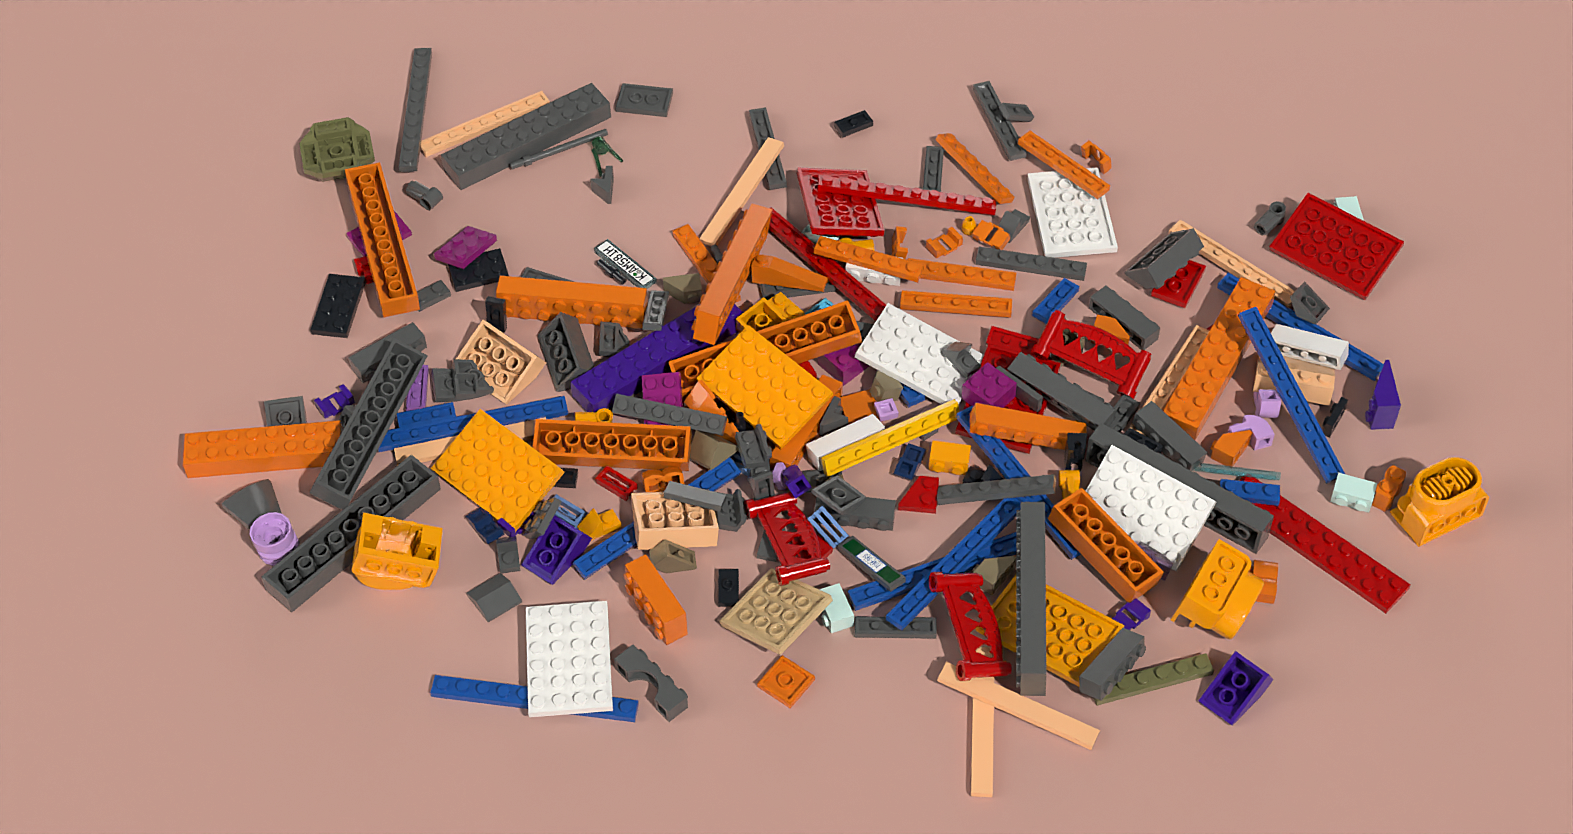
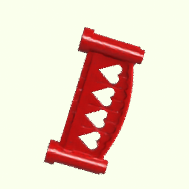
(1126, 377)
(791, 566)
(974, 663)

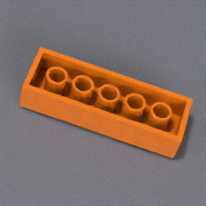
(1105, 545)

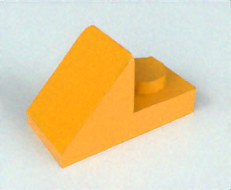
(599, 525)

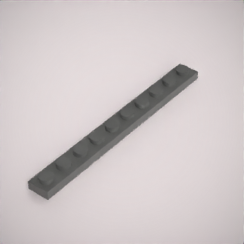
(415, 110)

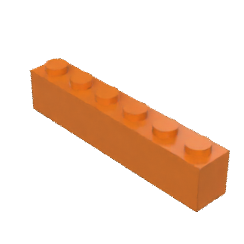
(1022, 426)
(796, 447)

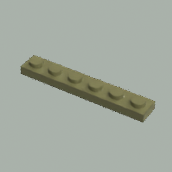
(1160, 677)

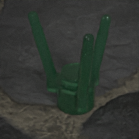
(601, 147)

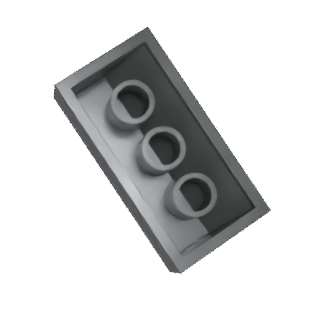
(1165, 258)
(565, 350)

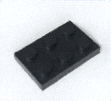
(481, 271)

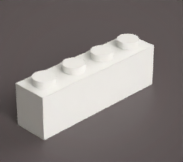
(1311, 346)
(841, 438)

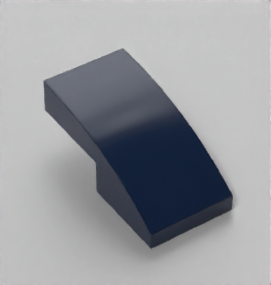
(910, 462)
(484, 525)

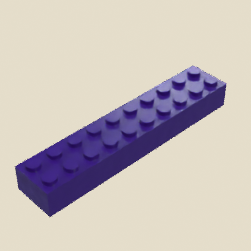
(647, 356)

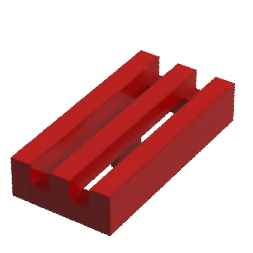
(613, 485)

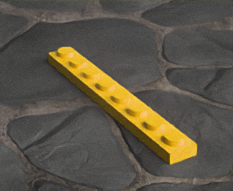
(890, 438)

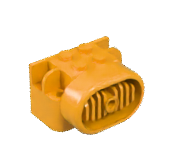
(1441, 500)
(396, 553)
(1221, 591)

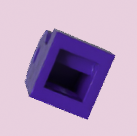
(796, 481)

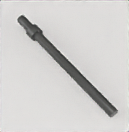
(527, 160)

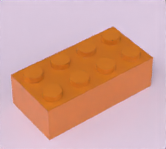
(655, 600)

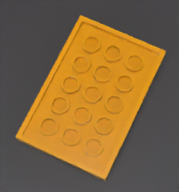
(765, 386)
(497, 470)
(1073, 631)

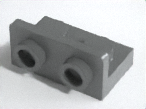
(753, 447)

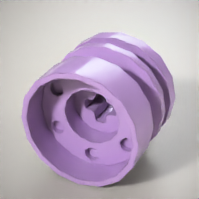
(273, 537)

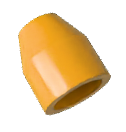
(968, 225)

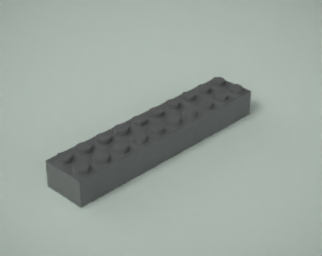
(526, 136)
(368, 424)
(1231, 515)
(333, 545)
(1031, 599)

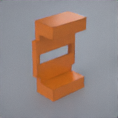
(1091, 149)
(897, 238)
(999, 238)
(952, 239)

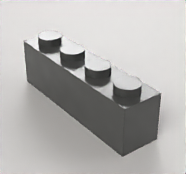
(1139, 327)
(367, 360)
(1176, 442)
(872, 514)
(1112, 664)

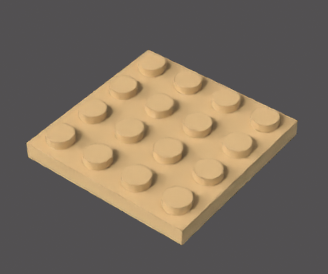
(775, 613)

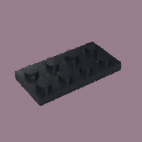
(338, 306)

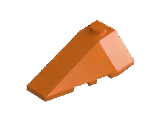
(778, 272)
(702, 399)

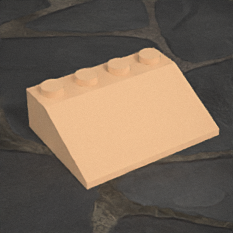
(502, 361)
(1313, 379)
(672, 520)

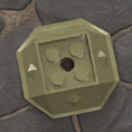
(335, 147)

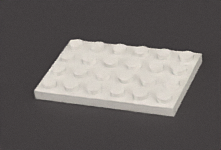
(1069, 217)
(913, 355)
(1150, 504)
(568, 659)

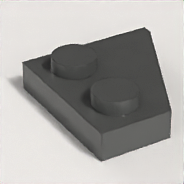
(612, 339)

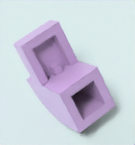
(1267, 403)
(1262, 432)

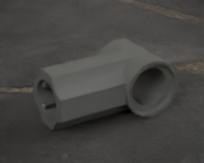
(428, 197)
(1271, 218)

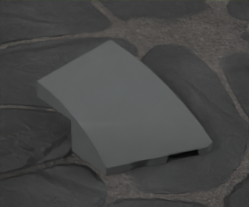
(459, 382)
(252, 502)

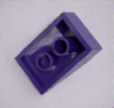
(1385, 401)
(556, 550)
(1235, 688)

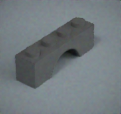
(635, 665)

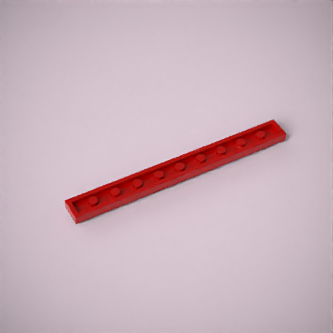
(906, 195)
(826, 266)

